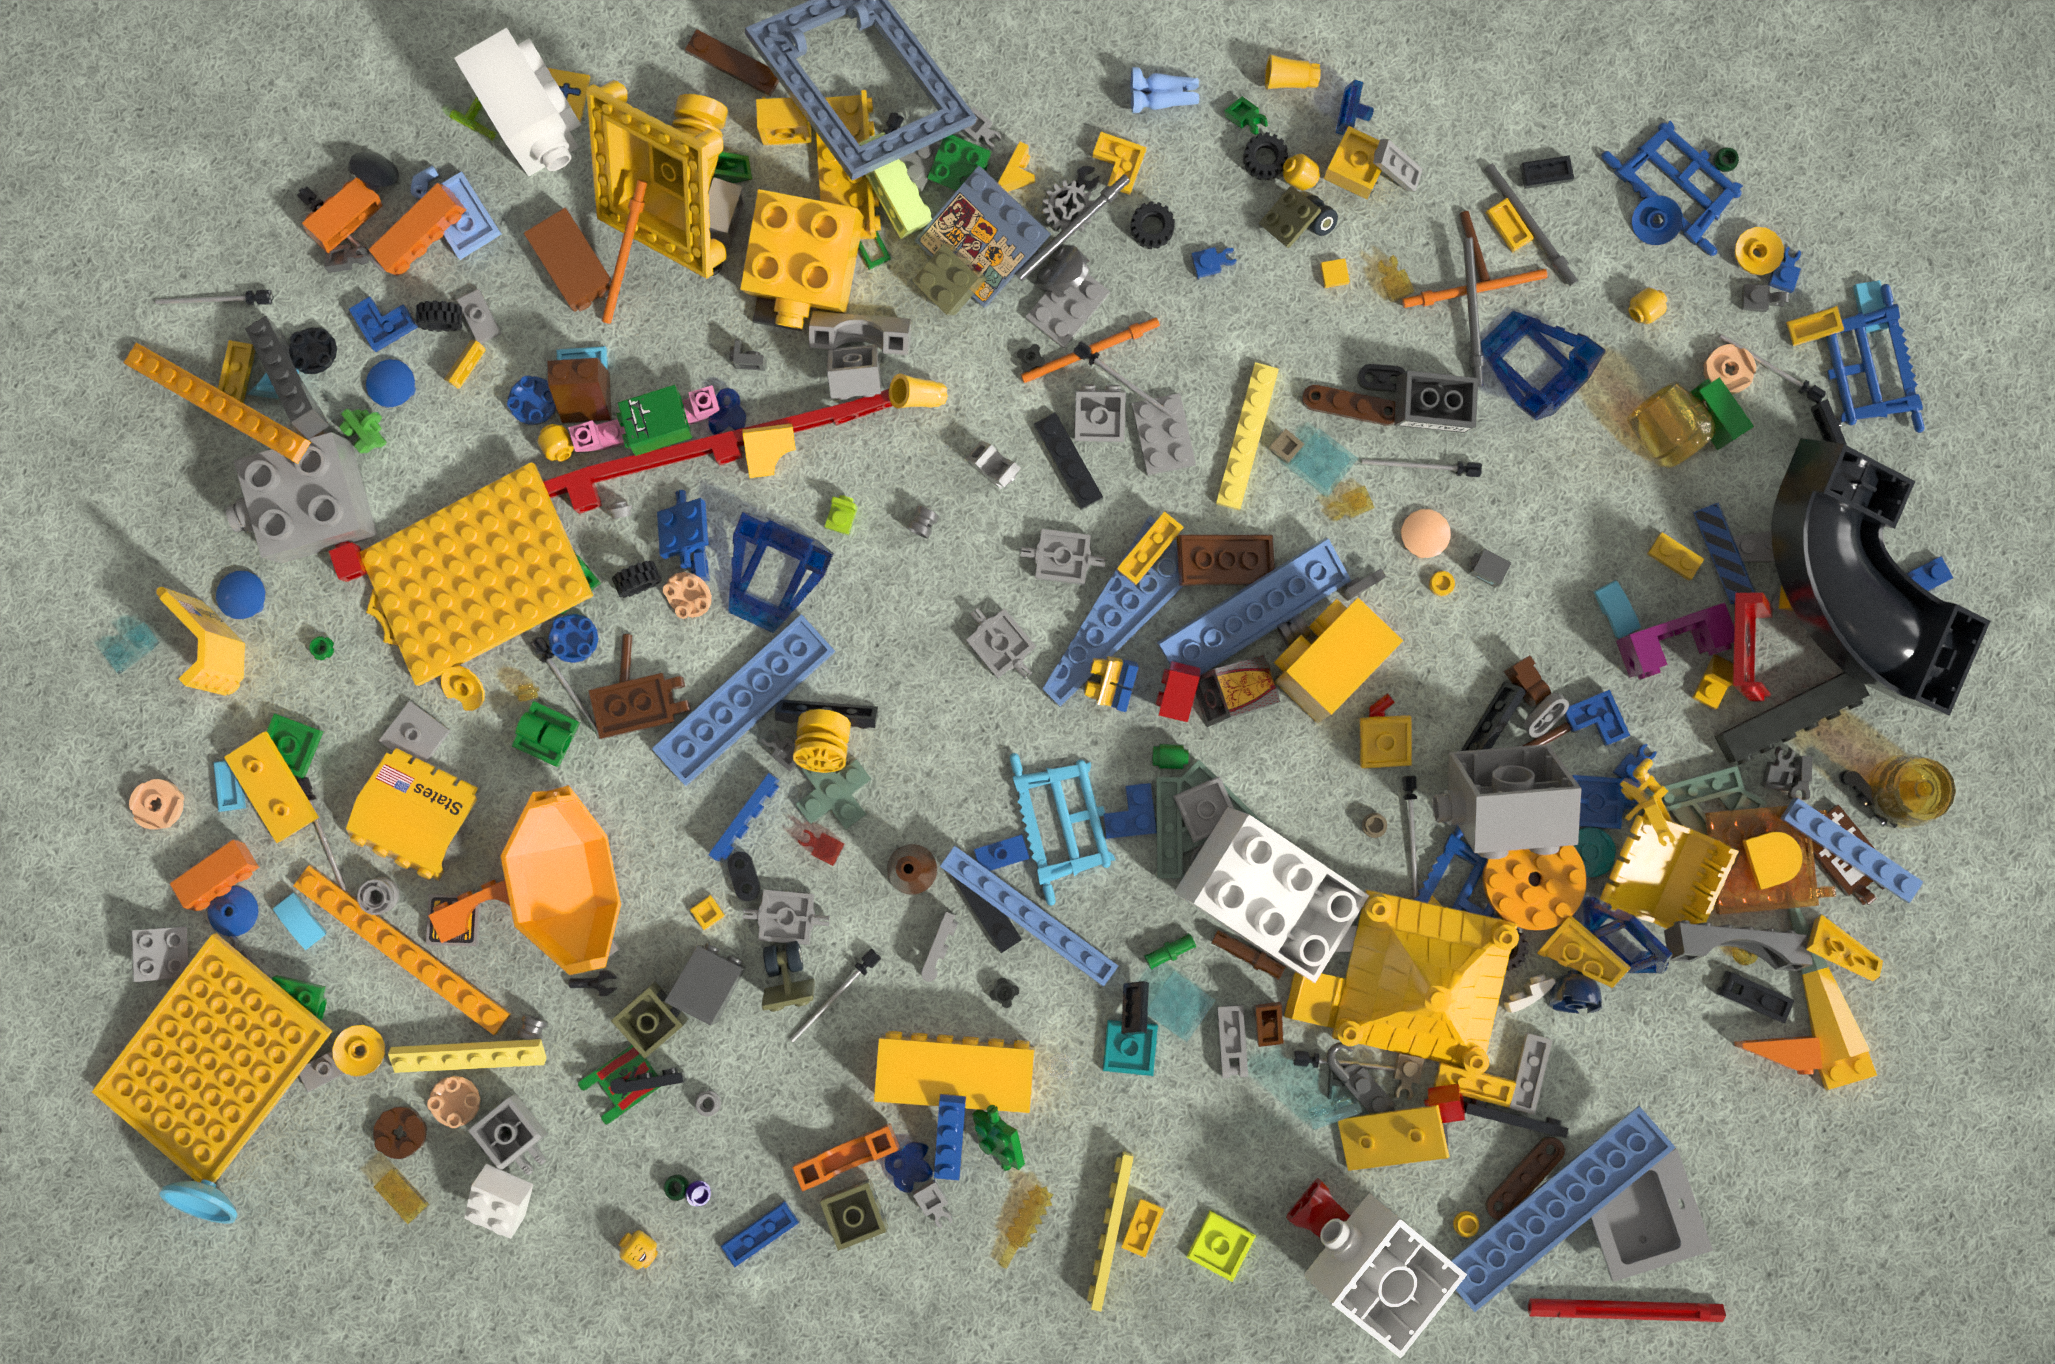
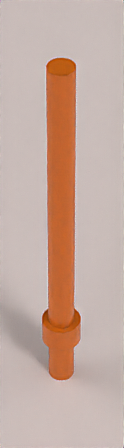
(636, 206)
(1428, 297)
(1134, 331)

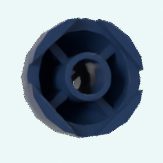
(1574, 993)

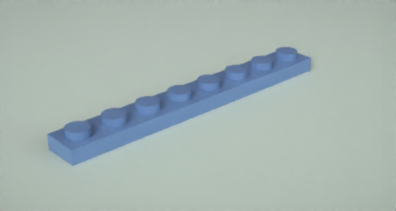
(1028, 916)

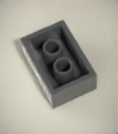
(1436, 401)

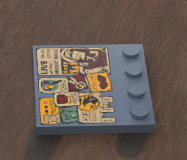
(987, 230)

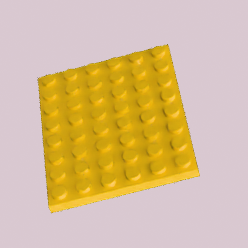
(475, 574)
(211, 1061)

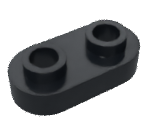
(1381, 377)
(744, 876)

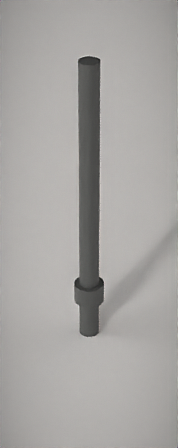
(1108, 194)
(1559, 262)
(1477, 360)

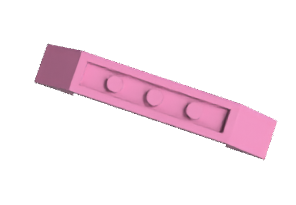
(609, 434)

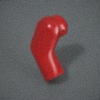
(1379, 707)

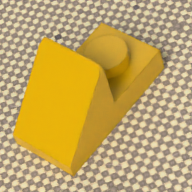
(1013, 175)
(1714, 682)

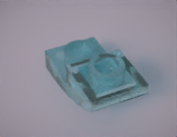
(132, 648)

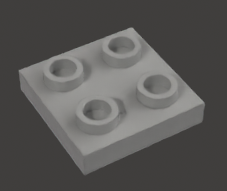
(158, 953)

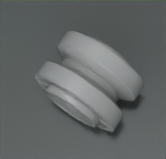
(367, 899)

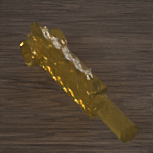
(1025, 1224)

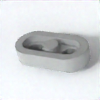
(1546, 715)

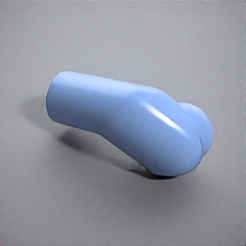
(421, 180)

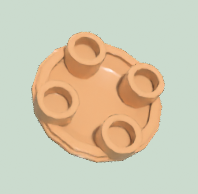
(1425, 533)
(687, 595)
(454, 1101)

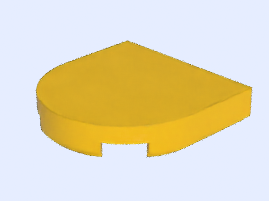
(1773, 858)

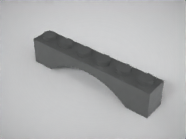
(291, 390)
(1779, 949)

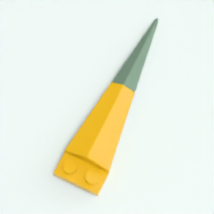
(1841, 1042)

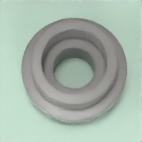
(620, 510)
(699, 1103)

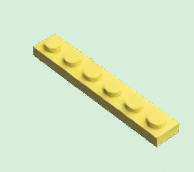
(1247, 436)
(467, 1055)
(1108, 1240)

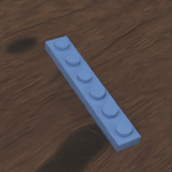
(1851, 850)

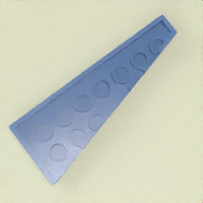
(1115, 619)

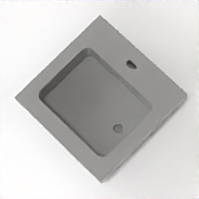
(1646, 1225)

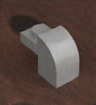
(992, 464)

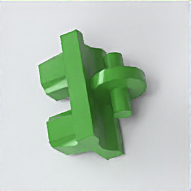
(365, 426)

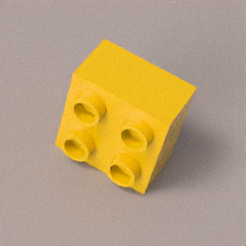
(1344, 654)

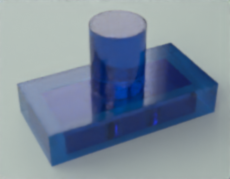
(1352, 108)

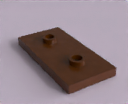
(1223, 559)

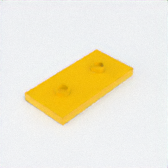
(271, 787)
(1393, 1138)

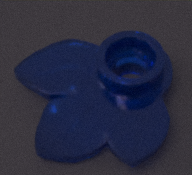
(728, 415)
(912, 1168)

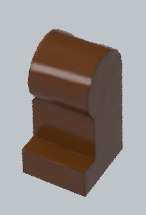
(1527, 677)

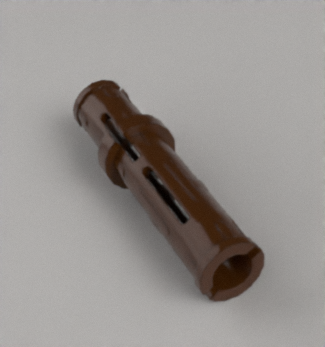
(1251, 956)

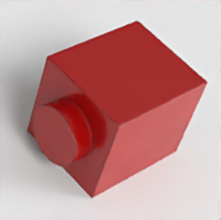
(347, 561)
(1449, 1101)

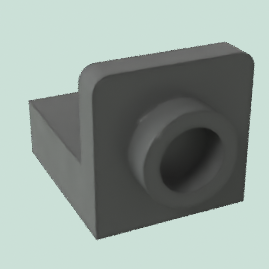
(750, 361)

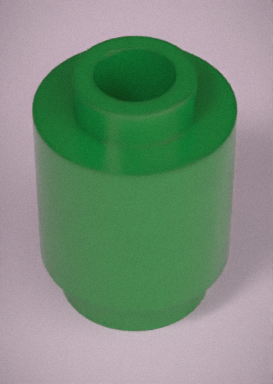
(1170, 756)

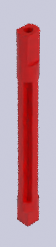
(1626, 1310)

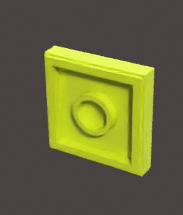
(1221, 1246)

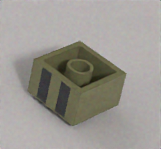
(949, 279)
(649, 1020)
(854, 1214)

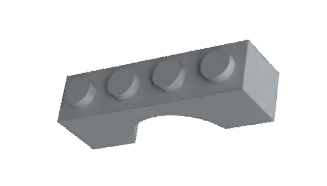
(833, 329)

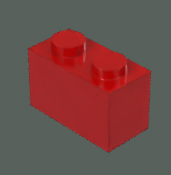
(1179, 691)

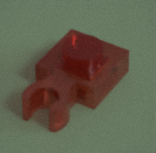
(825, 848)

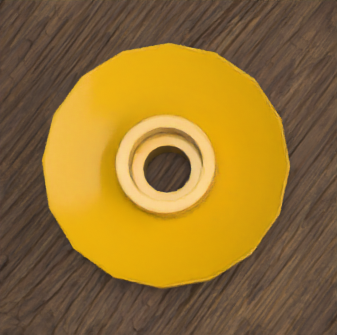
(1768, 245)
(464, 686)
(345, 1050)

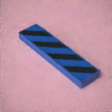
(1724, 551)

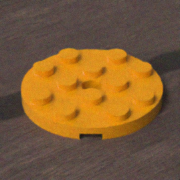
(1540, 906)

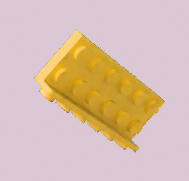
(833, 181)

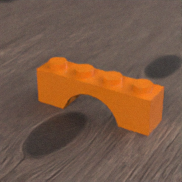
(454, 918)
(845, 1156)

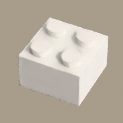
(498, 1201)

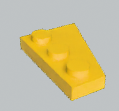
(1840, 948)
(1581, 950)

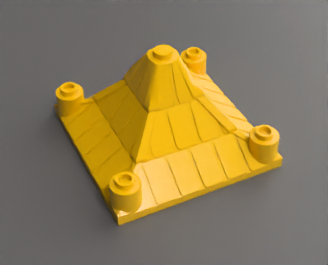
(678, 174)
(1424, 980)

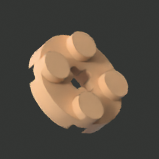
(1733, 356)
(143, 810)

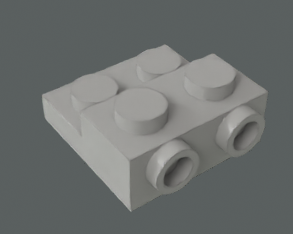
(1100, 413)

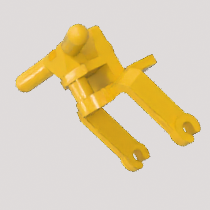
(1652, 804)

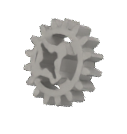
(1059, 205)

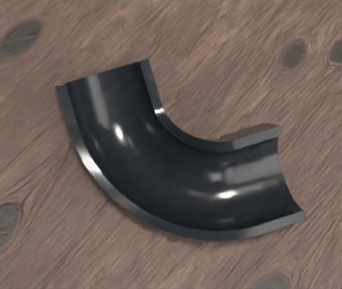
(1850, 588)

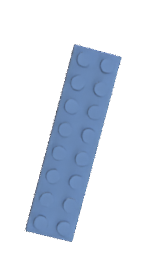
(1257, 608)
(743, 700)

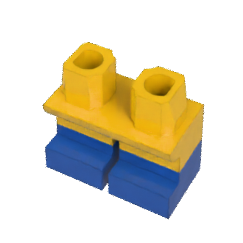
(1115, 683)

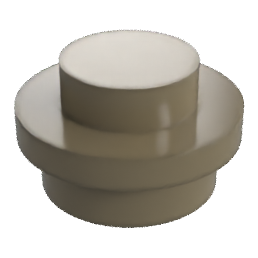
(1374, 825)

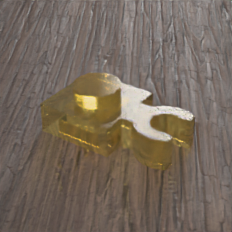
(1396, 283)
(1354, 502)

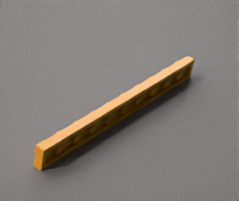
(217, 403)
(402, 950)

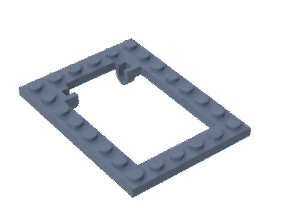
(775, 43)

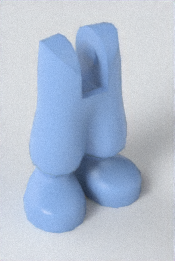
(1164, 91)

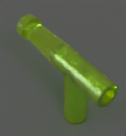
(468, 119)

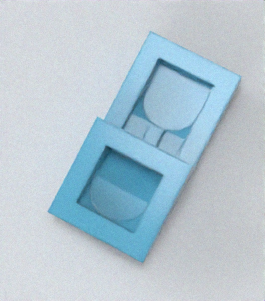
(1618, 609)
(299, 921)

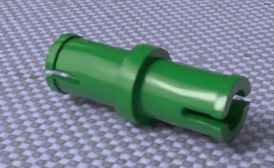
(1170, 951)

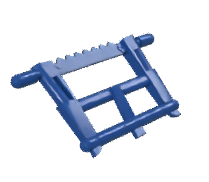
(1694, 231)
(1911, 401)
(1457, 847)

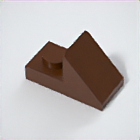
(1268, 1024)

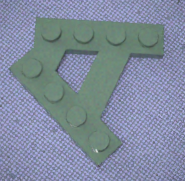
(1721, 784)
(1170, 836)

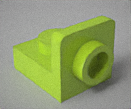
(841, 514)

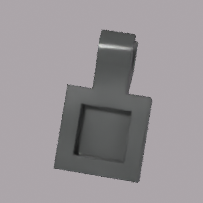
(1759, 298)
(1801, 777)

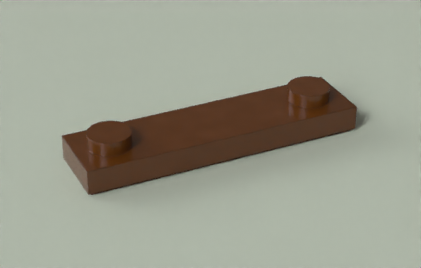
(732, 62)

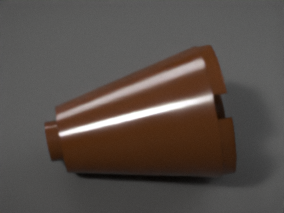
(923, 873)

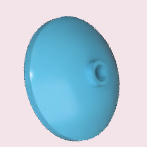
(200, 1200)

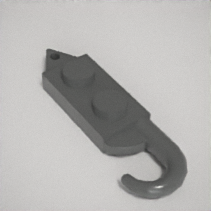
(1360, 1083)

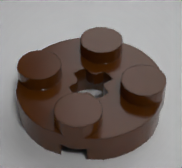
(386, 1139)

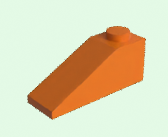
(1794, 1053)

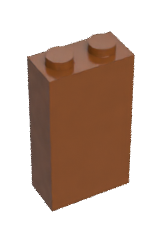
(569, 260)

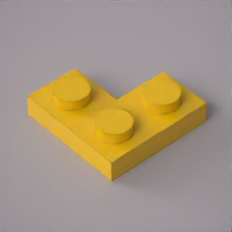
(1123, 154)

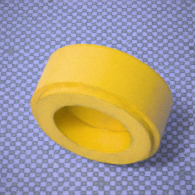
(1441, 583)

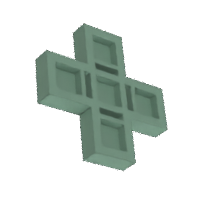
(835, 794)

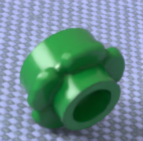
(316, 644)

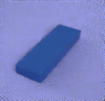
(760, 1234)

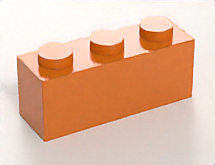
(341, 214)
(214, 875)

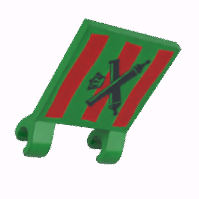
(625, 1065)

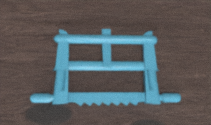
(1054, 777)

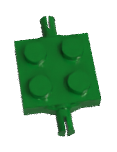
(998, 1138)

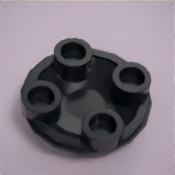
(373, 170)
(312, 350)

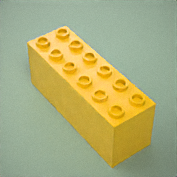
(923, 1068)

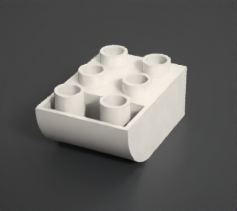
(1271, 893)

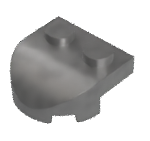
(1064, 270)

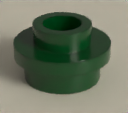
(1729, 153)
(669, 1189)

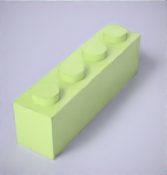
(899, 196)

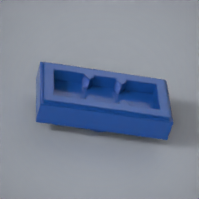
(1002, 853)

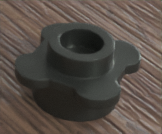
(1037, 361)
(1006, 1000)

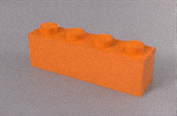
(417, 229)

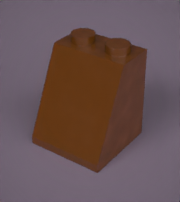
(580, 389)

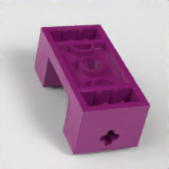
(1710, 628)

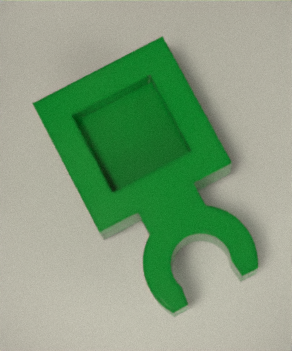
(1245, 113)

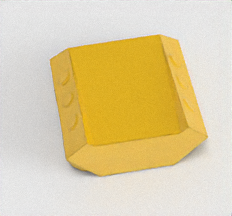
(1316, 1001)

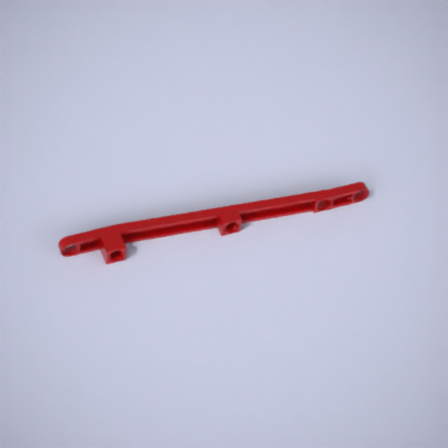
(724, 446)

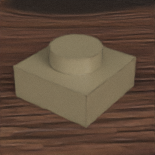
(1286, 446)

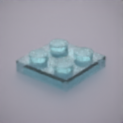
(1323, 463)
(1180, 1006)
(1340, 1109)

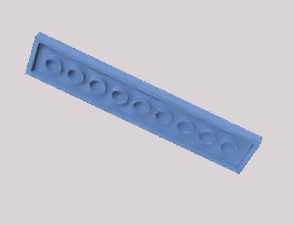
(1560, 1206)

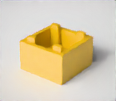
(781, 122)
(1353, 163)

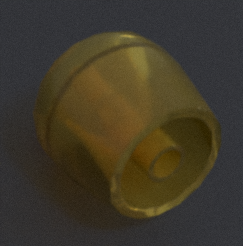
(1671, 425)
(1910, 790)

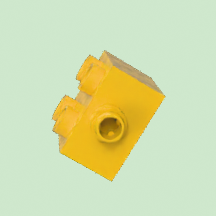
(801, 255)

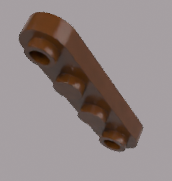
(1349, 405)
(1525, 1177)

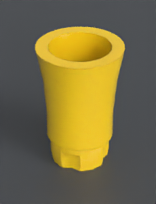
(1290, 73)
(916, 392)

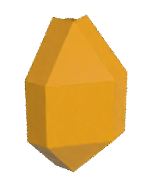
(562, 881)

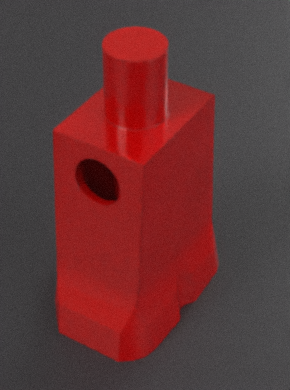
(1316, 1209)

